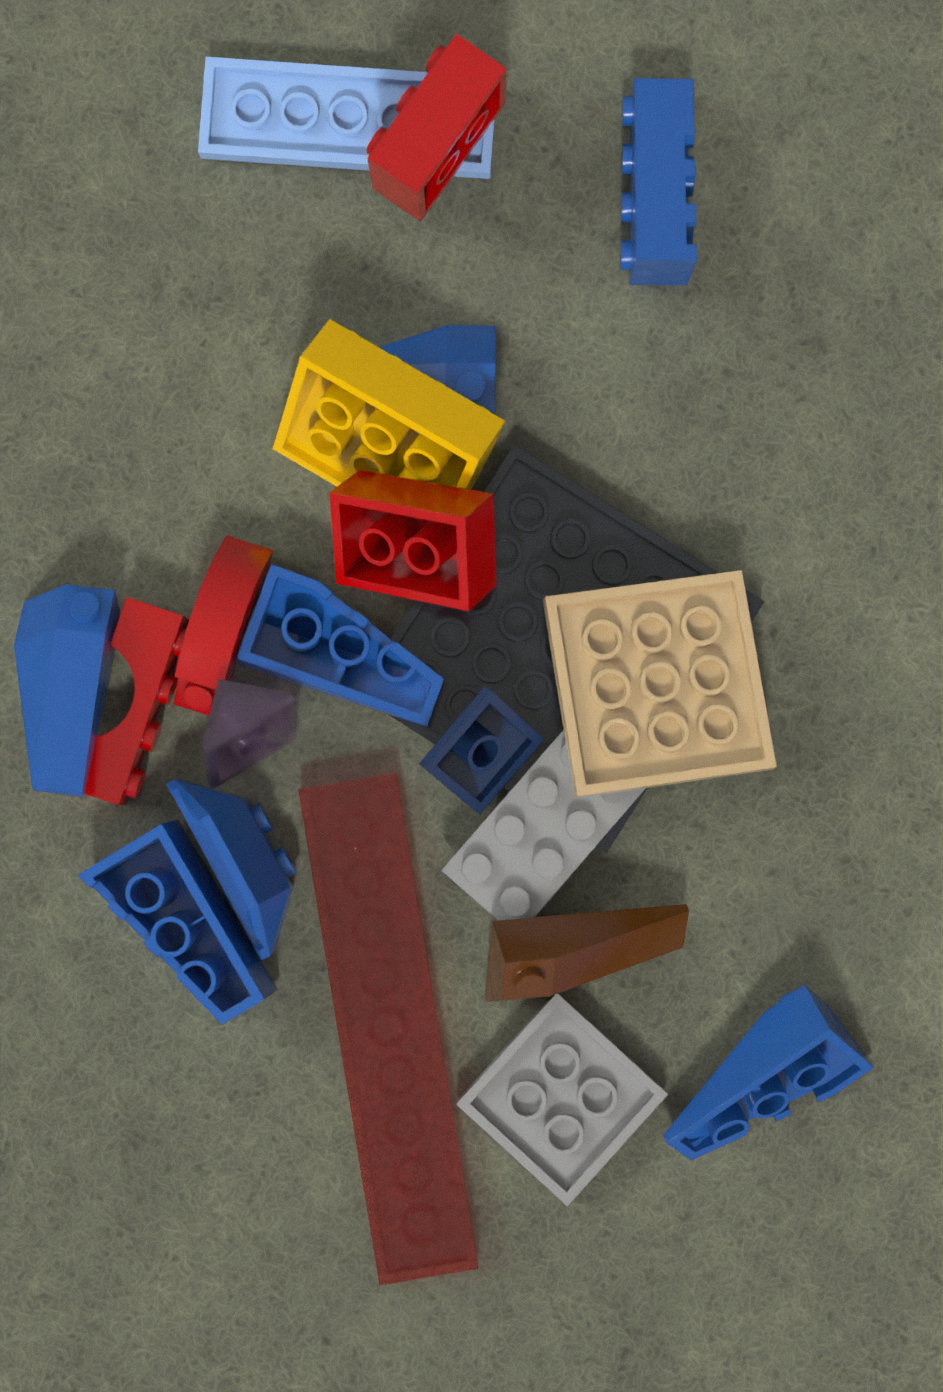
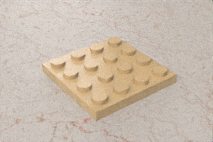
(658, 683)

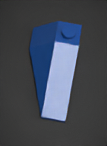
(455, 356)
(326, 646)
(63, 681)
(783, 1056)

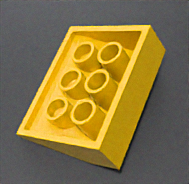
(377, 414)

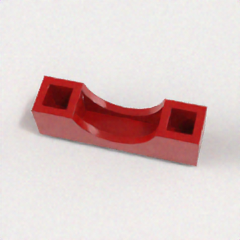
(150, 644)

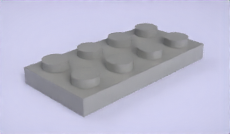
(534, 838)

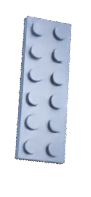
(306, 114)

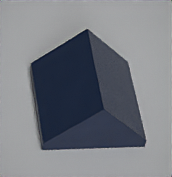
(481, 750)

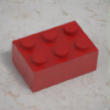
(436, 126)
(414, 539)

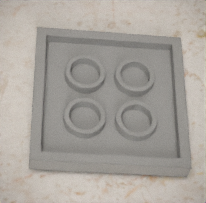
(561, 1098)

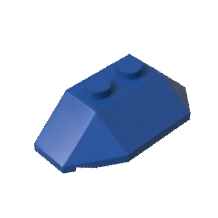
(242, 858)

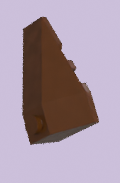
(568, 950)

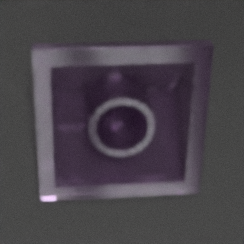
(245, 728)

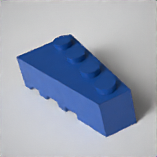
(660, 182)

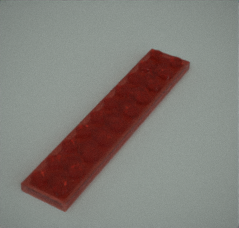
(388, 1029)

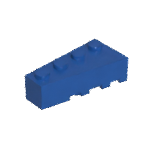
(183, 918)

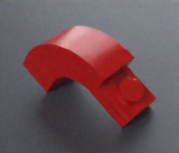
(219, 621)

